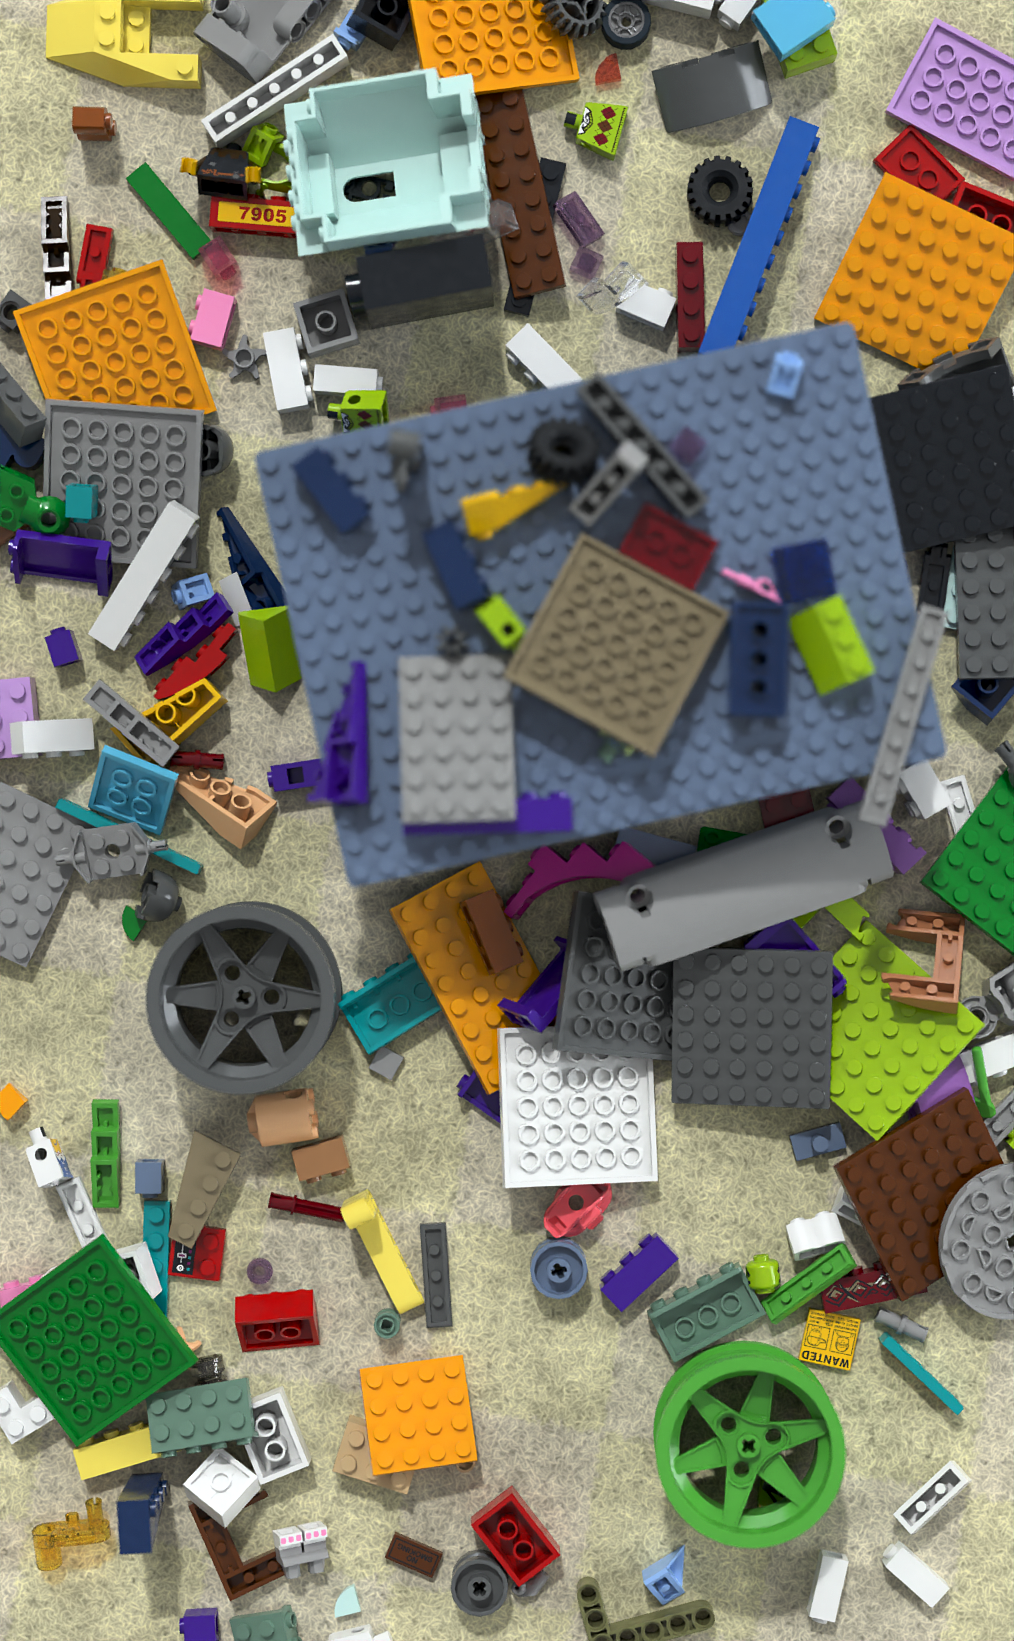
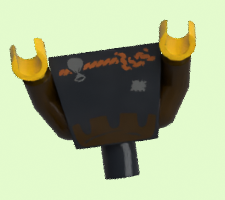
(223, 172)

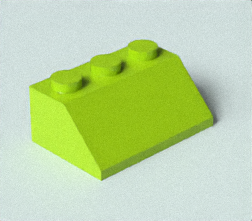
(830, 645)

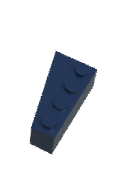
(140, 1512)

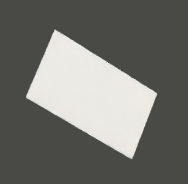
(234, 595)

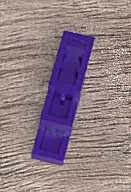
(181, 637)

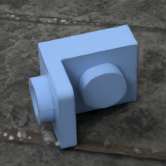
(347, 36)
(785, 374)
(191, 591)

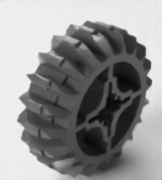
(571, 18)

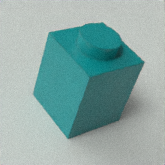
(81, 502)

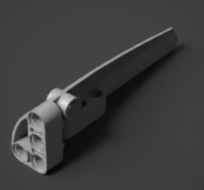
(256, 32)

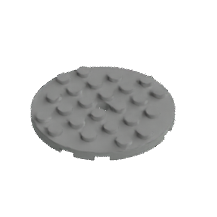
(976, 1246)

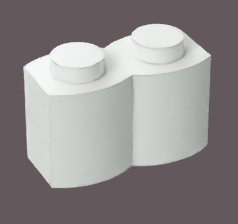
(814, 1235)

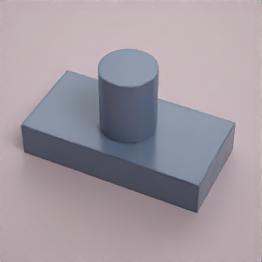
(817, 1141)

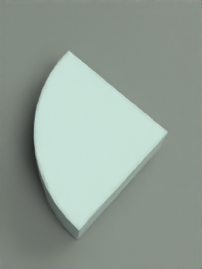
(347, 1602)

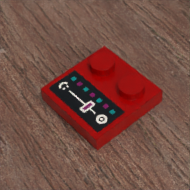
(201, 1261)

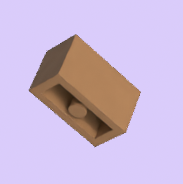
(321, 1158)

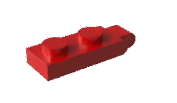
(94, 254)

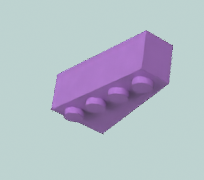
(898, 841)

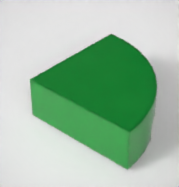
(131, 924)

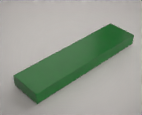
(168, 209)

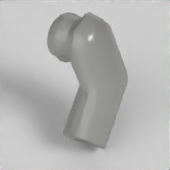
(532, 1586)

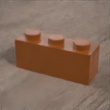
(492, 931)

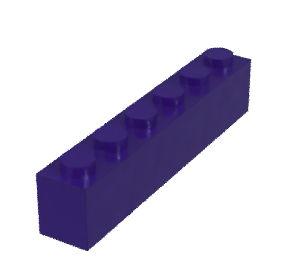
(532, 815)

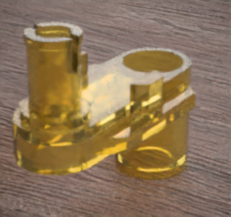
(51, 1536)

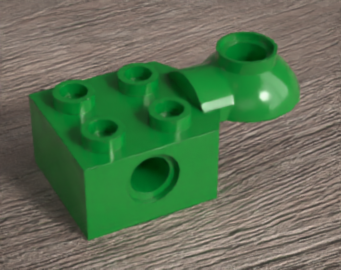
(22, 506)

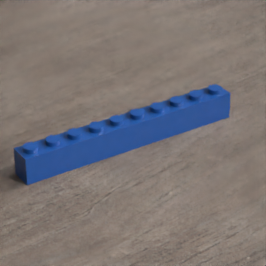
(761, 235)

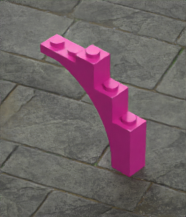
(584, 863)

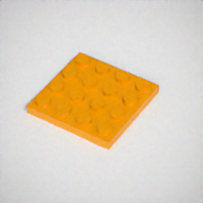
(417, 1415)

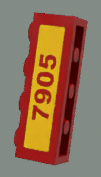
(253, 216)

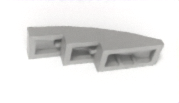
(131, 722)

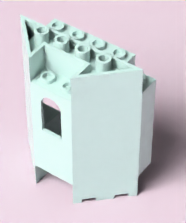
(383, 125)

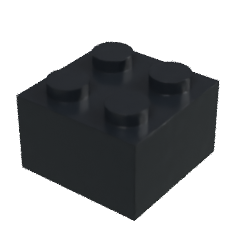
(381, 20)

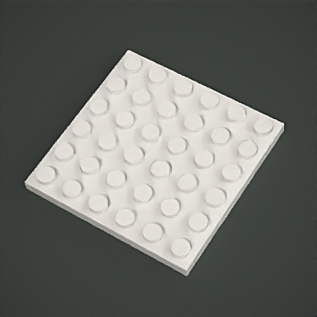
(573, 1114)

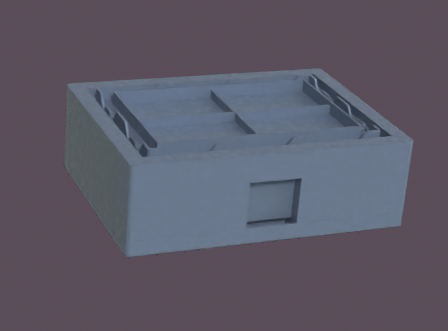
(773, 479)

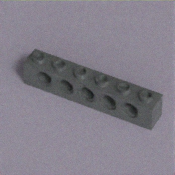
(624, 425)

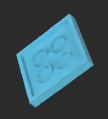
(132, 789)

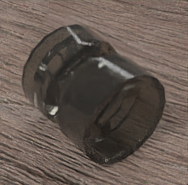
(209, 1370)

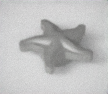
(244, 358)

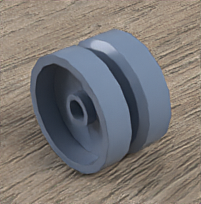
(562, 1282)

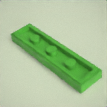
(808, 1283)

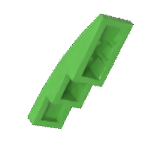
(105, 1153)

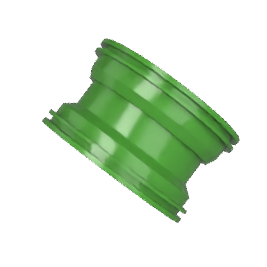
(729, 1521)

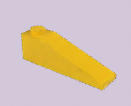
(493, 511)

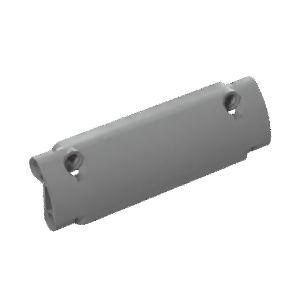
(742, 886)

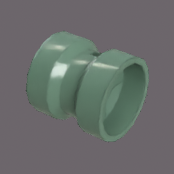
(387, 1318)

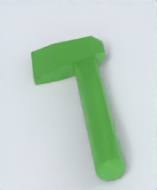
(983, 1103)

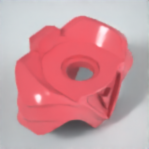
(564, 1221)

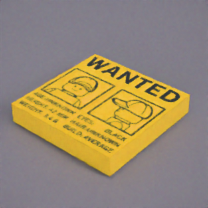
(829, 1339)

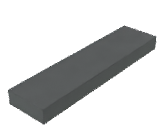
(436, 1275)

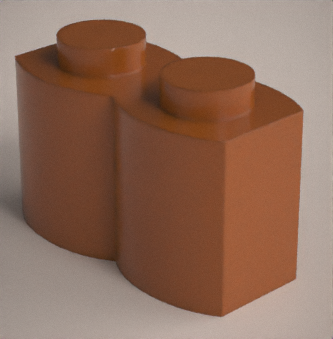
(93, 124)

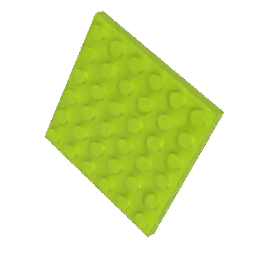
(885, 1048)

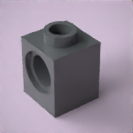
(11, 301)

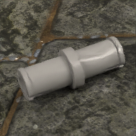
(901, 1324)

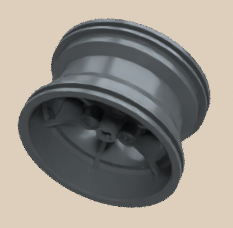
(202, 1062)

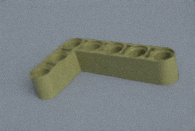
(637, 1624)

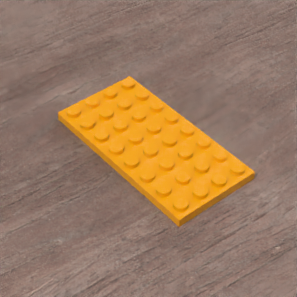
(455, 970)

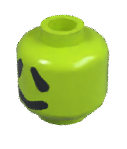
(763, 1274)

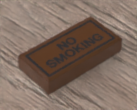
(413, 1554)

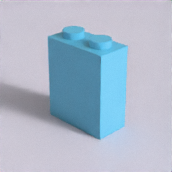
(792, 23)

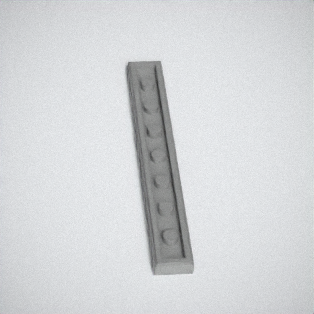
(903, 715)

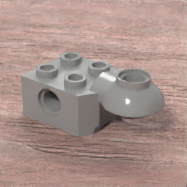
(995, 1002)

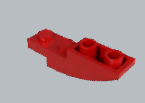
(189, 672)

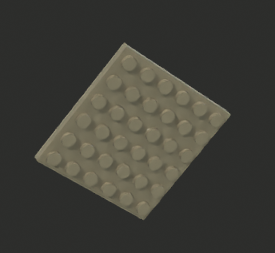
(616, 645)

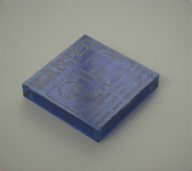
(803, 571)

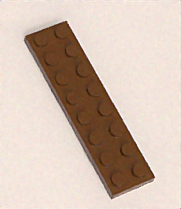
(518, 179)

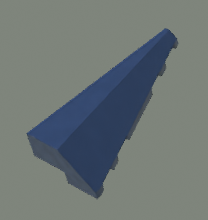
(256, 577)

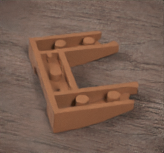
(947, 933)

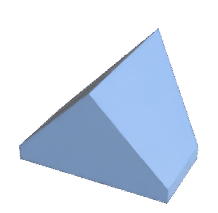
(666, 1576)

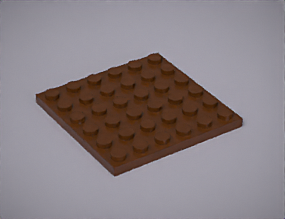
(909, 1180)

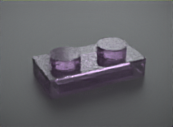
(578, 219)

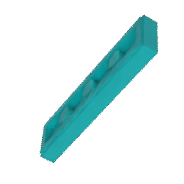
(921, 1373)

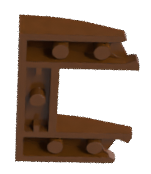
(234, 1574)

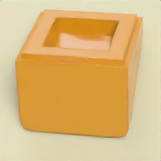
(11, 1101)

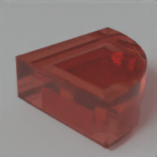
(608, 70)

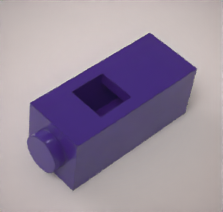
(293, 775)

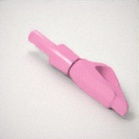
(748, 583)

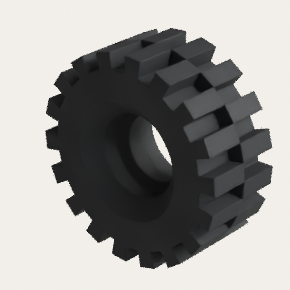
(719, 172)
(565, 437)

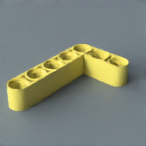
(364, 1215)

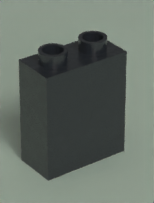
(421, 282)

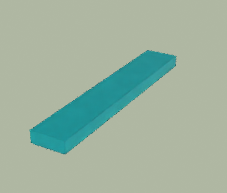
(100, 821)

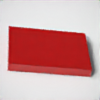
(919, 164)

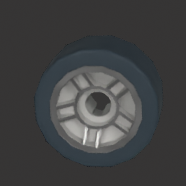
(626, 37)

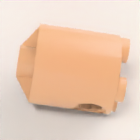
(283, 1117)

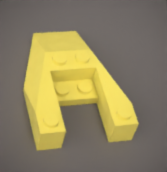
(115, 41)

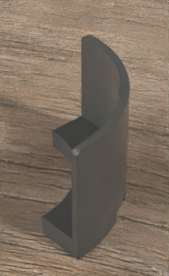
(713, 88)
(980, 355)

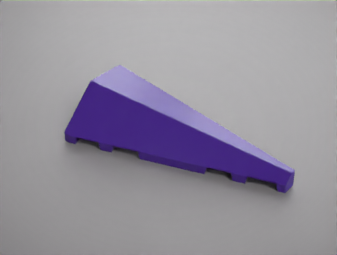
(345, 765)

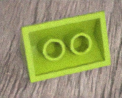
(269, 648)

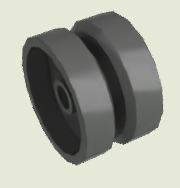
(479, 1598)

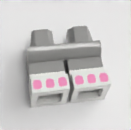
(299, 1546)

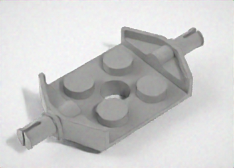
(94, 861)

